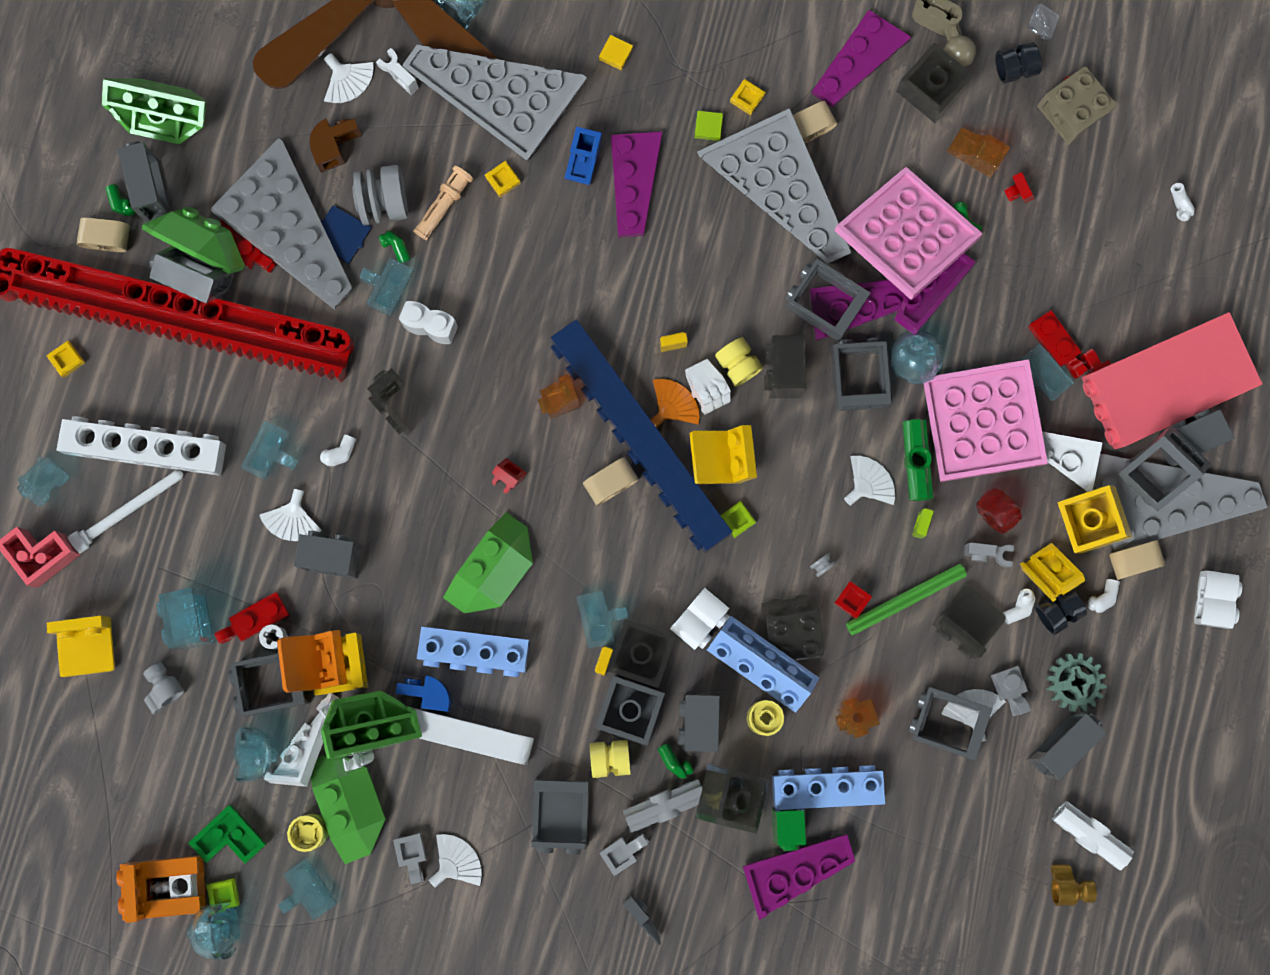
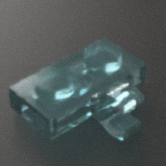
(388, 286)
(1047, 373)
(267, 450)
(598, 619)
(308, 890)

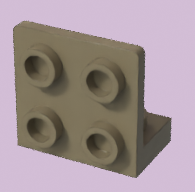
(1076, 105)

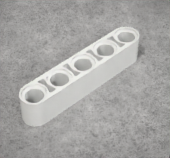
(474, 737)

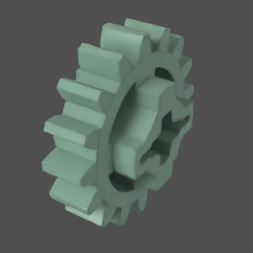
(1077, 692)

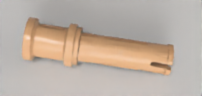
(449, 193)

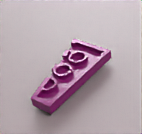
(861, 55)
(634, 171)
(832, 303)
(916, 312)
(789, 874)

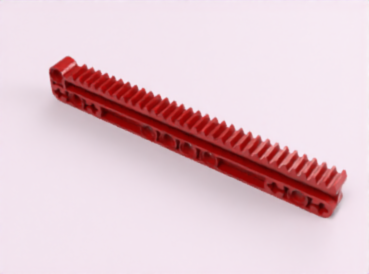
(234, 329)

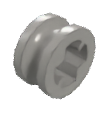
(823, 564)

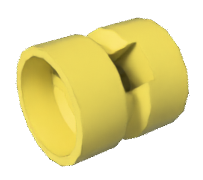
(739, 361)
(765, 717)
(609, 758)
(307, 832)

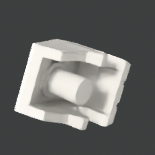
(708, 386)

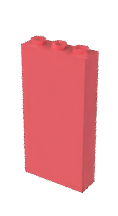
(1171, 381)

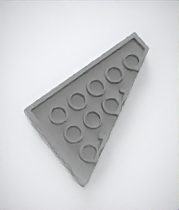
(502, 96)
(778, 174)
(280, 220)
(1201, 504)

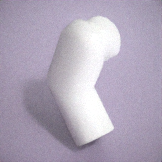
(1182, 202)
(339, 455)
(1107, 599)
(1023, 607)

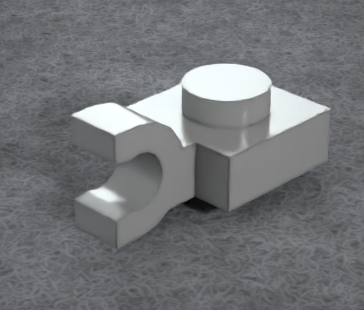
(982, 552)
(1010, 686)
(409, 853)
(621, 854)

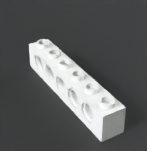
(73, 442)

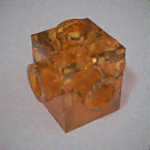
(866, 717)

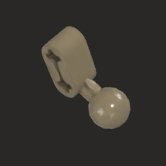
(944, 19)

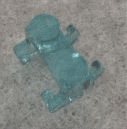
(466, 9)
(40, 480)

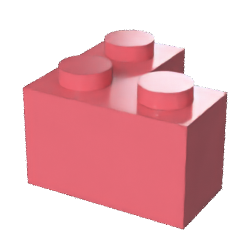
(35, 560)

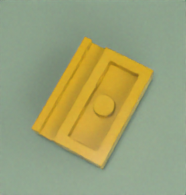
(1052, 572)

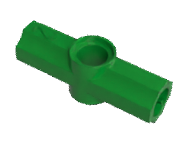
(917, 443)

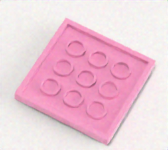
(908, 232)
(985, 421)

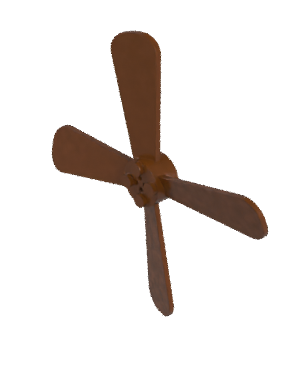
(299, 47)

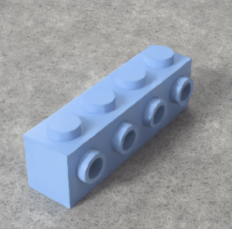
(474, 650)
(763, 664)
(828, 789)

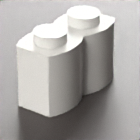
(434, 323)
(1217, 599)
(700, 619)

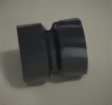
(1020, 62)
(1063, 610)

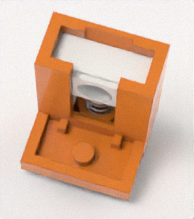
(138, 891)

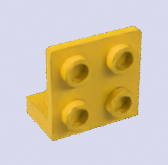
(723, 456)
(84, 645)
(354, 665)

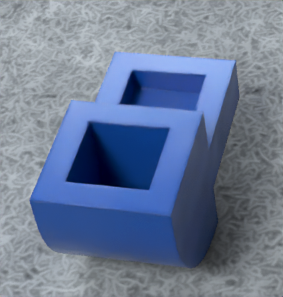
(583, 155)
(434, 693)

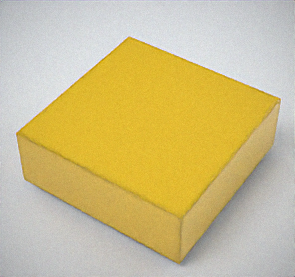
(615, 52)
(747, 97)
(502, 179)
(673, 341)
(65, 359)
(603, 661)

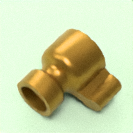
(1067, 891)

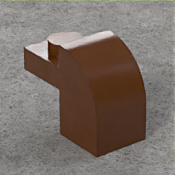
(325, 142)

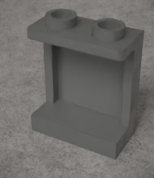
(560, 815)

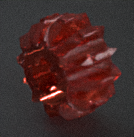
(999, 510)

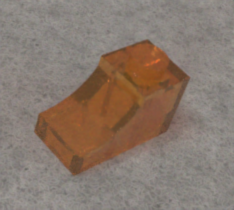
(978, 151)
(558, 398)

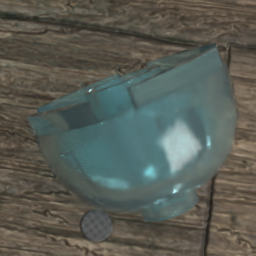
(917, 357)
(252, 754)
(214, 931)

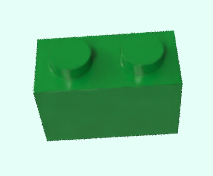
(788, 828)

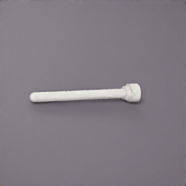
(82, 539)

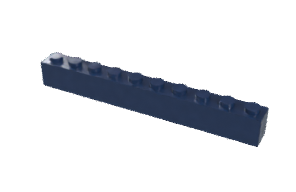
(640, 436)

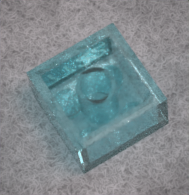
(185, 619)

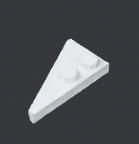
(1073, 457)
(302, 753)

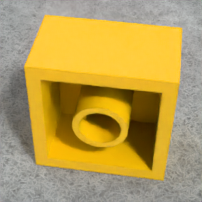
(1095, 519)

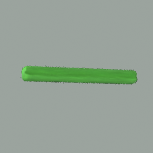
(906, 599)

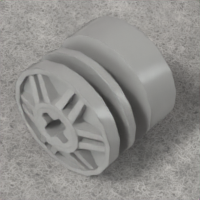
(380, 194)

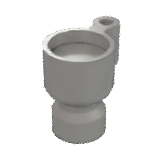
(164, 690)

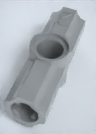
(663, 806)

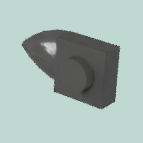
(638, 910)

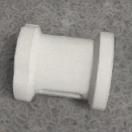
(264, 636)

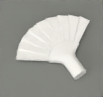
(347, 80)
(870, 481)
(290, 519)
(968, 716)
(456, 861)

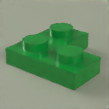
(231, 830)

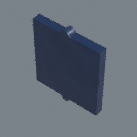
(344, 233)

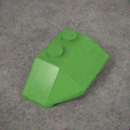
(154, 108)
(198, 237)
(492, 568)
(367, 724)
(348, 807)

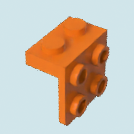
(312, 661)

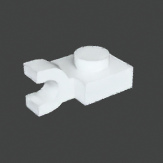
(399, 74)

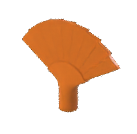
(674, 403)

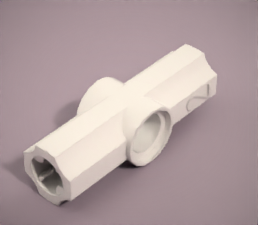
(1093, 835)

